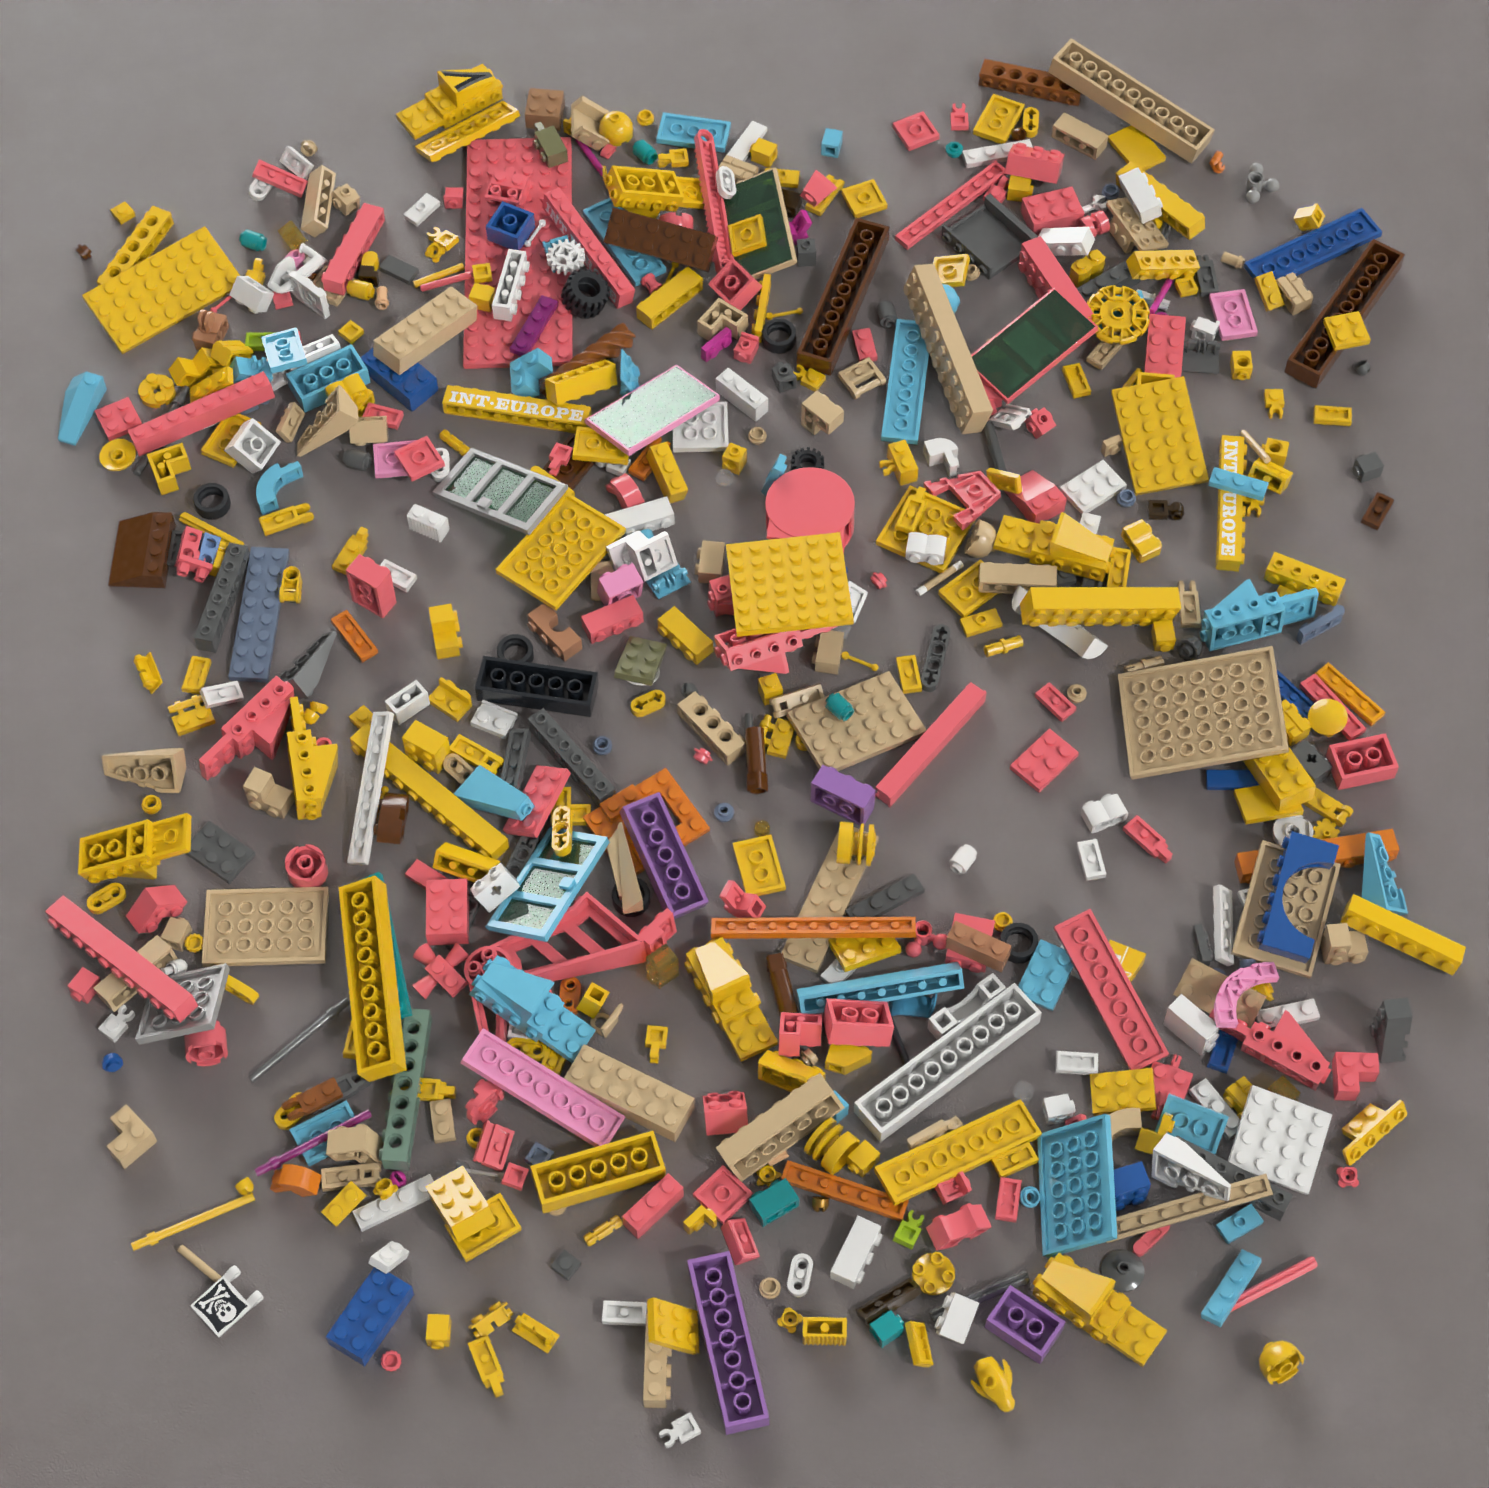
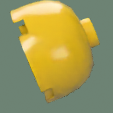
(616, 128)
(1279, 1361)

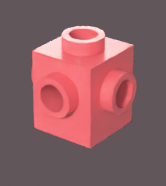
(1040, 422)

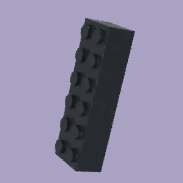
(537, 686)

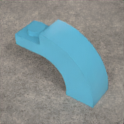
(272, 481)

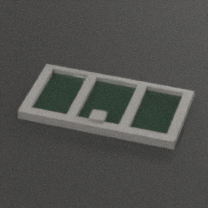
(500, 490)

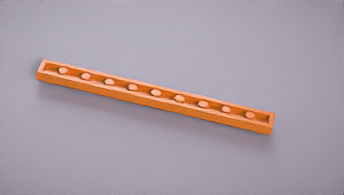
(813, 927)

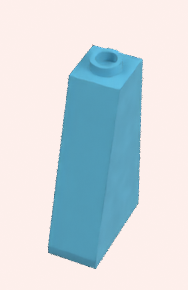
(493, 795)

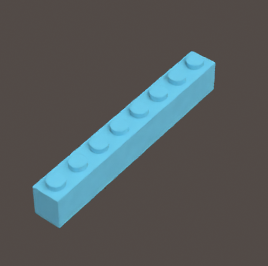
(884, 987)

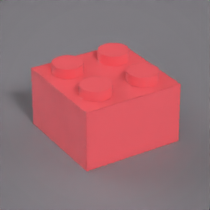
(735, 284)

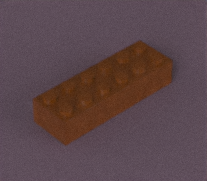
(660, 239)

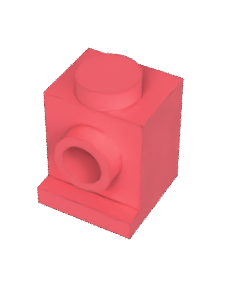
(746, 347)

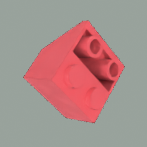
(508, 188)
(724, 1112)

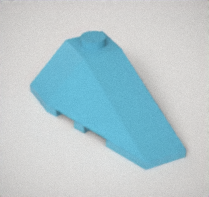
(79, 405)

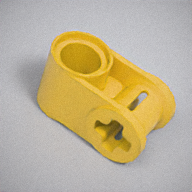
(291, 588)

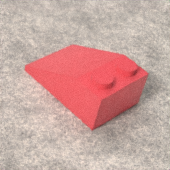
(1038, 498)

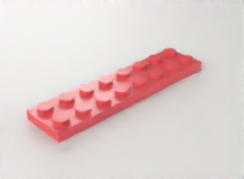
(1111, 990)

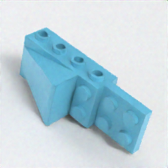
(1245, 614)
(530, 1007)

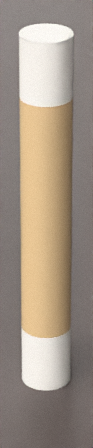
(939, 578)

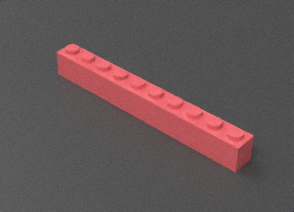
(121, 959)

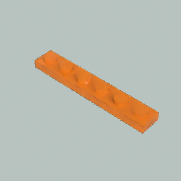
(843, 1190)

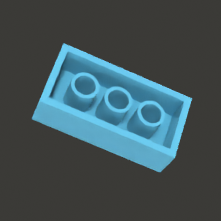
(310, 380)

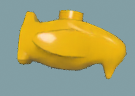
(994, 1382)

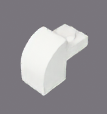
(942, 451)

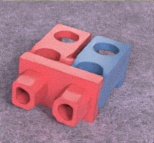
(196, 560)

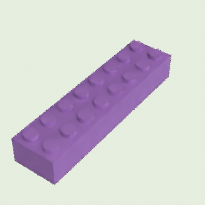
(728, 1343)

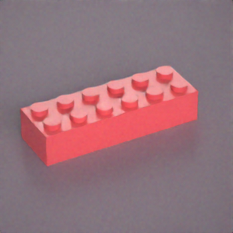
(1045, 273)

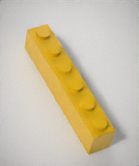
(1175, 211)
(1403, 934)

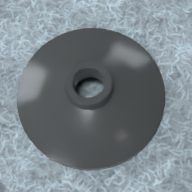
(1125, 1280)

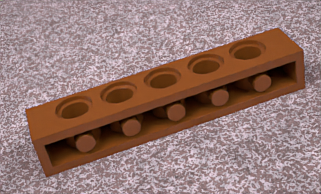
(1027, 82)

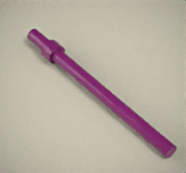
(275, 1162)

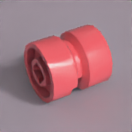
(1097, 222)

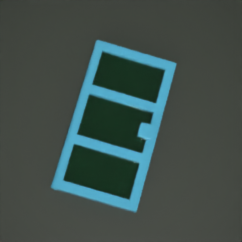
(547, 887)

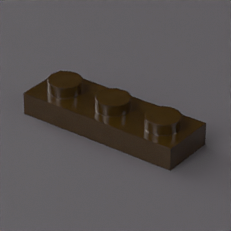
(890, 1300)

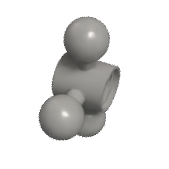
(1255, 183)

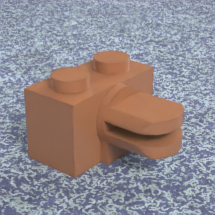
(211, 328)

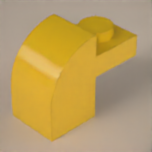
(1149, 1139)

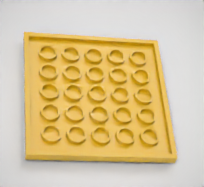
(789, 584)

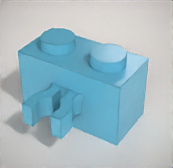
(246, 367)

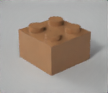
(544, 107)

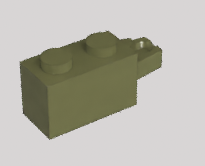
(550, 145)

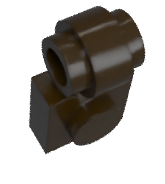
(1160, 509)

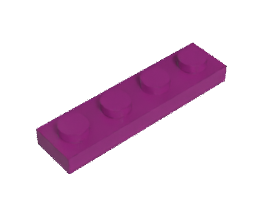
(534, 326)

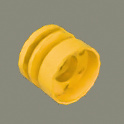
(855, 843)
(832, 1145)

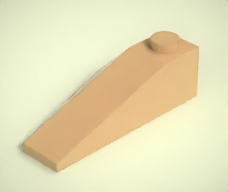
(151, 768)

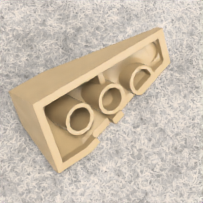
(333, 421)

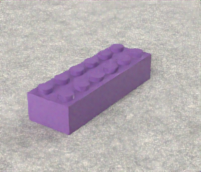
(663, 855)

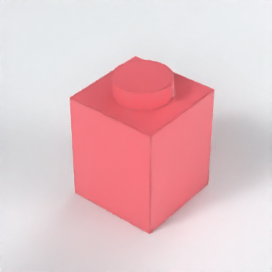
(82, 985)

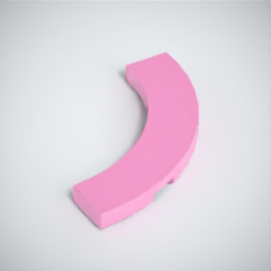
(1235, 986)

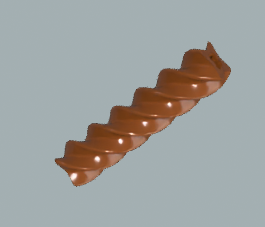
(606, 347)

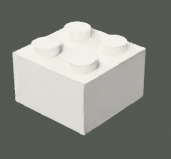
(252, 446)

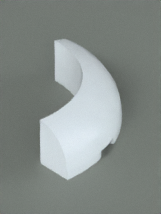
(1075, 637)

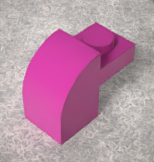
(800, 225)

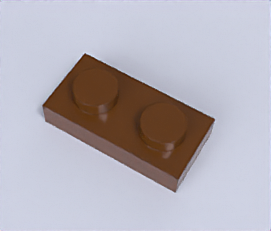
(1377, 511)

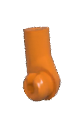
(1215, 162)

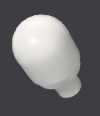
(175, 967)

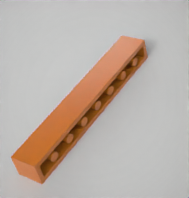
(1349, 853)

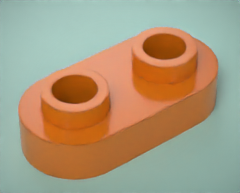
(571, 995)

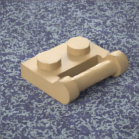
(859, 373)

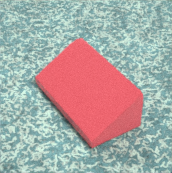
(739, 1241)

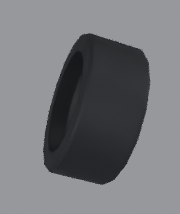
(782, 325)
(215, 512)
(516, 640)
(646, 899)
(1029, 932)

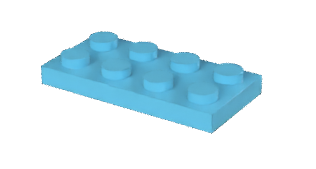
(681, 130)

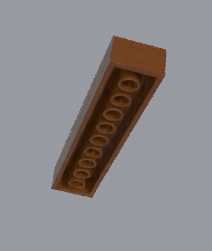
(1356, 293)
(843, 296)

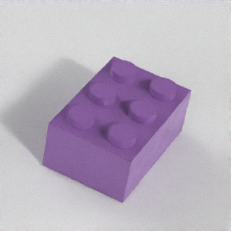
(842, 795)
(1024, 1324)

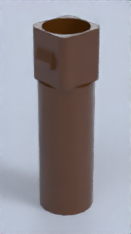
(756, 763)
(781, 983)

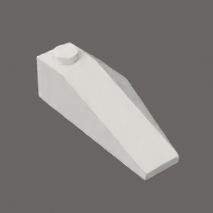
(1180, 1165)

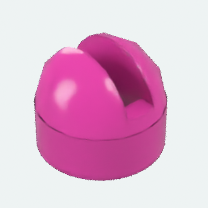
(401, 1175)

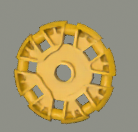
(1119, 324)

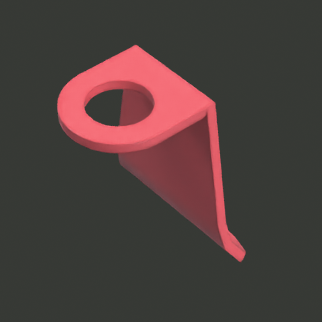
(817, 189)

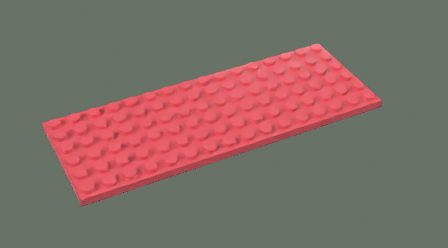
(489, 339)

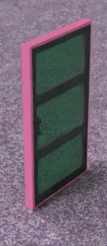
(652, 410)

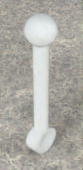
(542, 223)

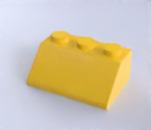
(785, 1072)

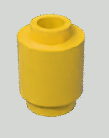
(360, 289)

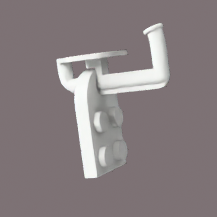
(287, 278)

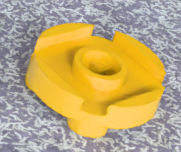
(154, 382)

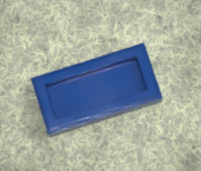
(1222, 1052)

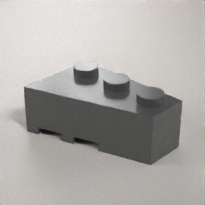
(1390, 1027)

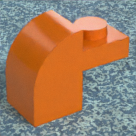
(296, 1179)

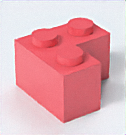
(155, 905)
(798, 1030)
(1349, 1070)

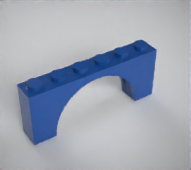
(1278, 933)

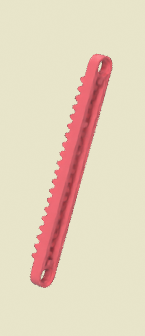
(713, 202)

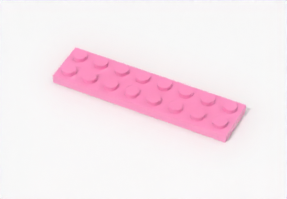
(542, 1089)

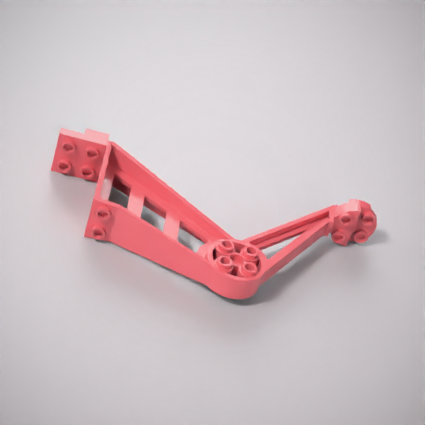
(632, 951)

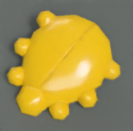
(1325, 830)

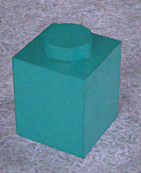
(887, 1328)

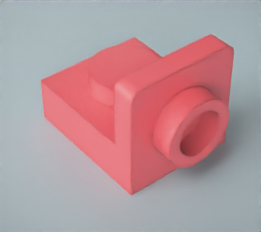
(453, 197)

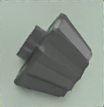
(1189, 648)

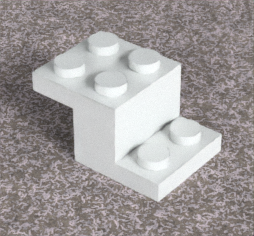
(648, 555)

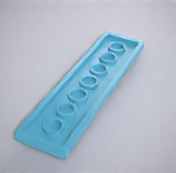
(905, 384)

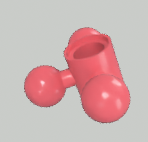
(913, 949)

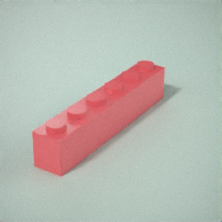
(353, 246)

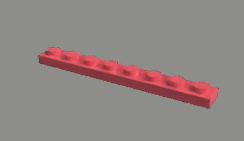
(950, 205)

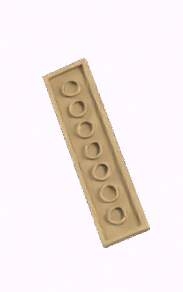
(827, 898)

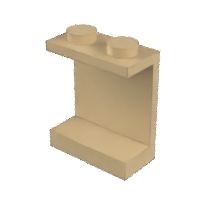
(585, 122)

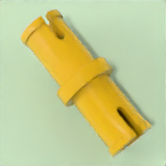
(1003, 646)

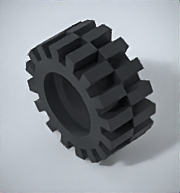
(807, 456)

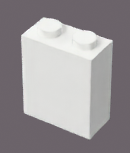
(1191, 1025)

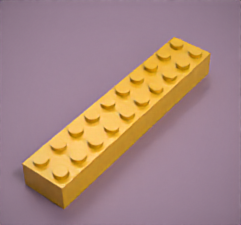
(372, 979)

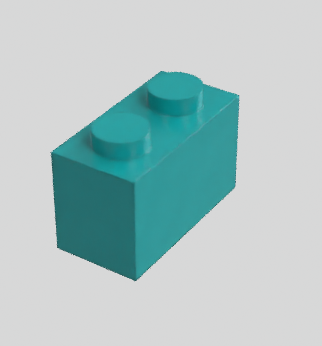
(774, 1201)

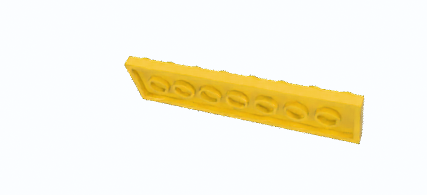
(957, 1152)

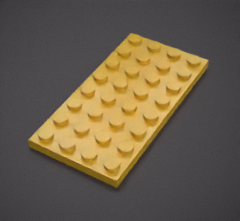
(162, 290)

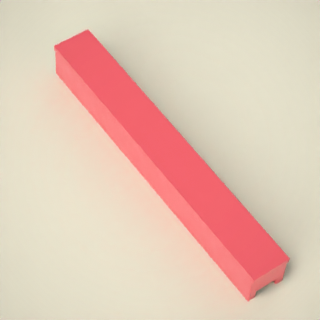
(930, 744)

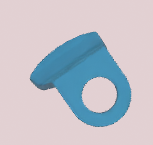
(915, 1006)

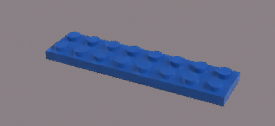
(1316, 246)

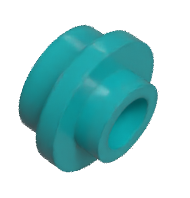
(954, 149)

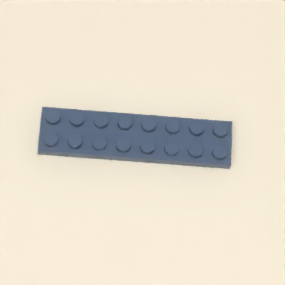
(258, 615)

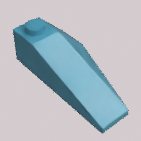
(1378, 877)

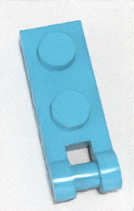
(777, 470)

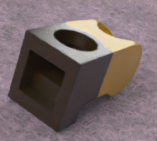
(369, 268)

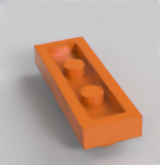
(354, 636)

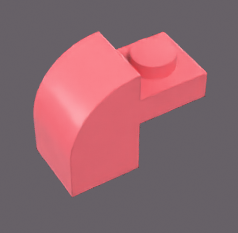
(625, 491)
(740, 903)

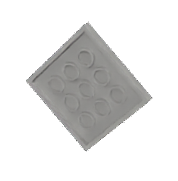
(207, 989)

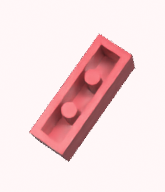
(612, 619)
(653, 1206)

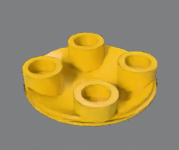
(1327, 717)
(933, 1273)

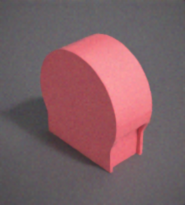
(810, 504)

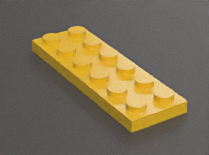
(467, 131)

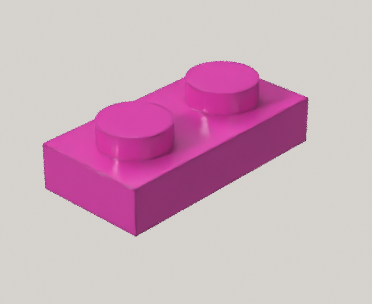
(716, 344)

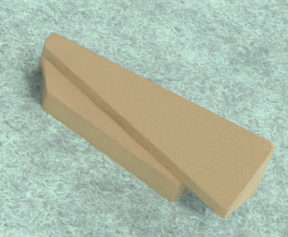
(624, 872)

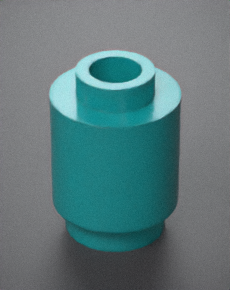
(644, 152)
(253, 240)
(839, 706)

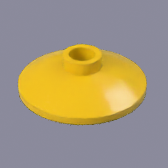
(115, 449)

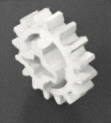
(565, 256)

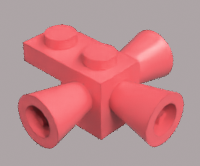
(440, 970)

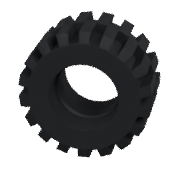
(578, 302)

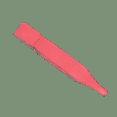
(1148, 1240)

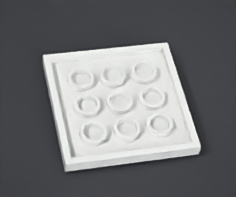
(1280, 1139)

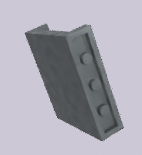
(989, 237)

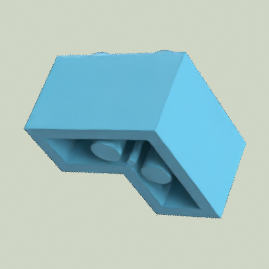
(528, 370)

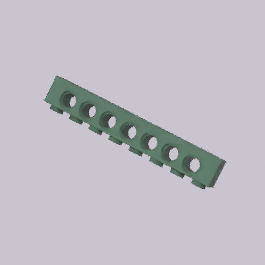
(400, 1157)

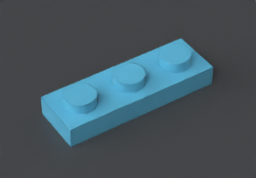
(1238, 484)

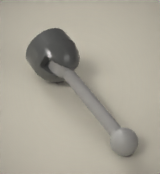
(500, 1175)

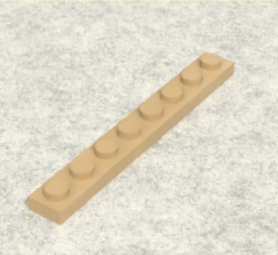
(1190, 1207)

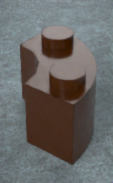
(392, 818)

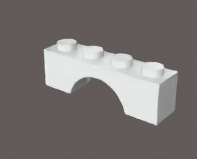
(949, 1018)

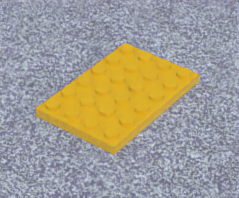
(1159, 435)
(560, 551)

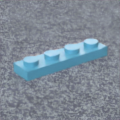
(1231, 1288)

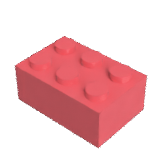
(1034, 163)
(1052, 210)
(371, 585)
(1362, 761)
(447, 912)
(858, 1022)

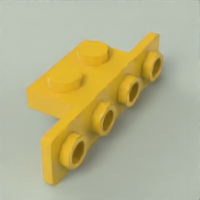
(1369, 1128)

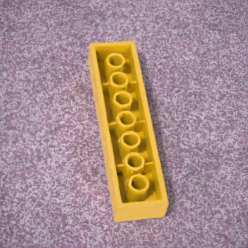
(1099, 605)

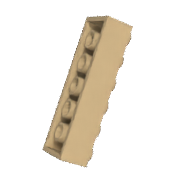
(425, 330)
(631, 1092)
(780, 1127)

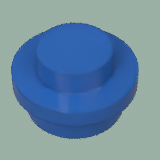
(112, 1062)

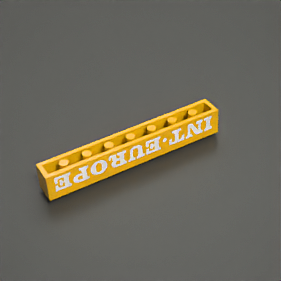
(514, 409)
(1231, 507)

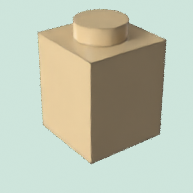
(176, 933)

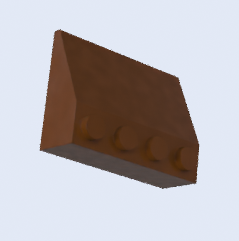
(142, 551)

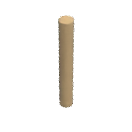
(1255, 446)
(196, 1261)

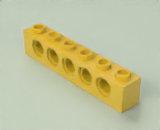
(140, 244)

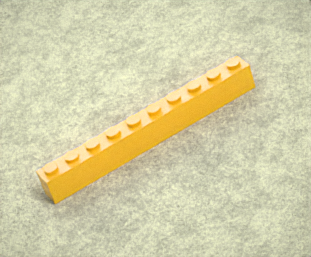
(436, 799)

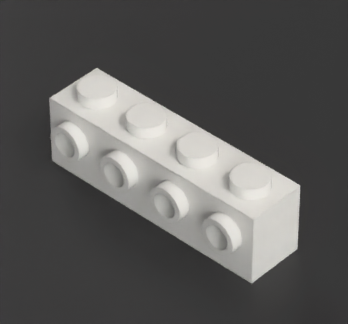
(510, 285)

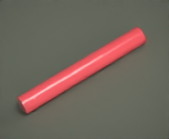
(446, 281)

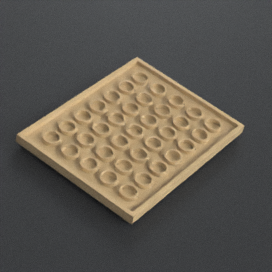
(1202, 713)

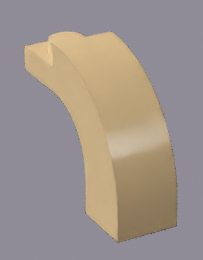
(1125, 1122)

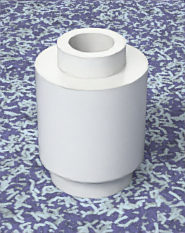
(963, 859)

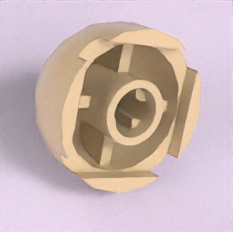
(981, 540)

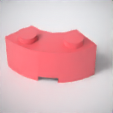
(951, 1229)

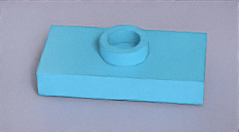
(1239, 1224)

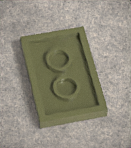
(640, 660)

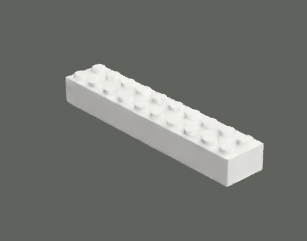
(947, 1062)

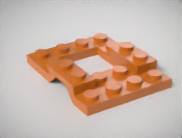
(606, 818)

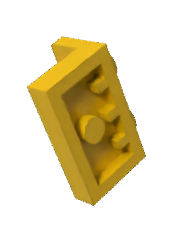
(450, 699)

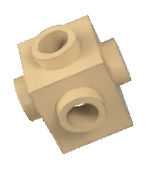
(346, 199)

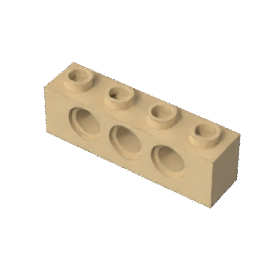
(726, 751)

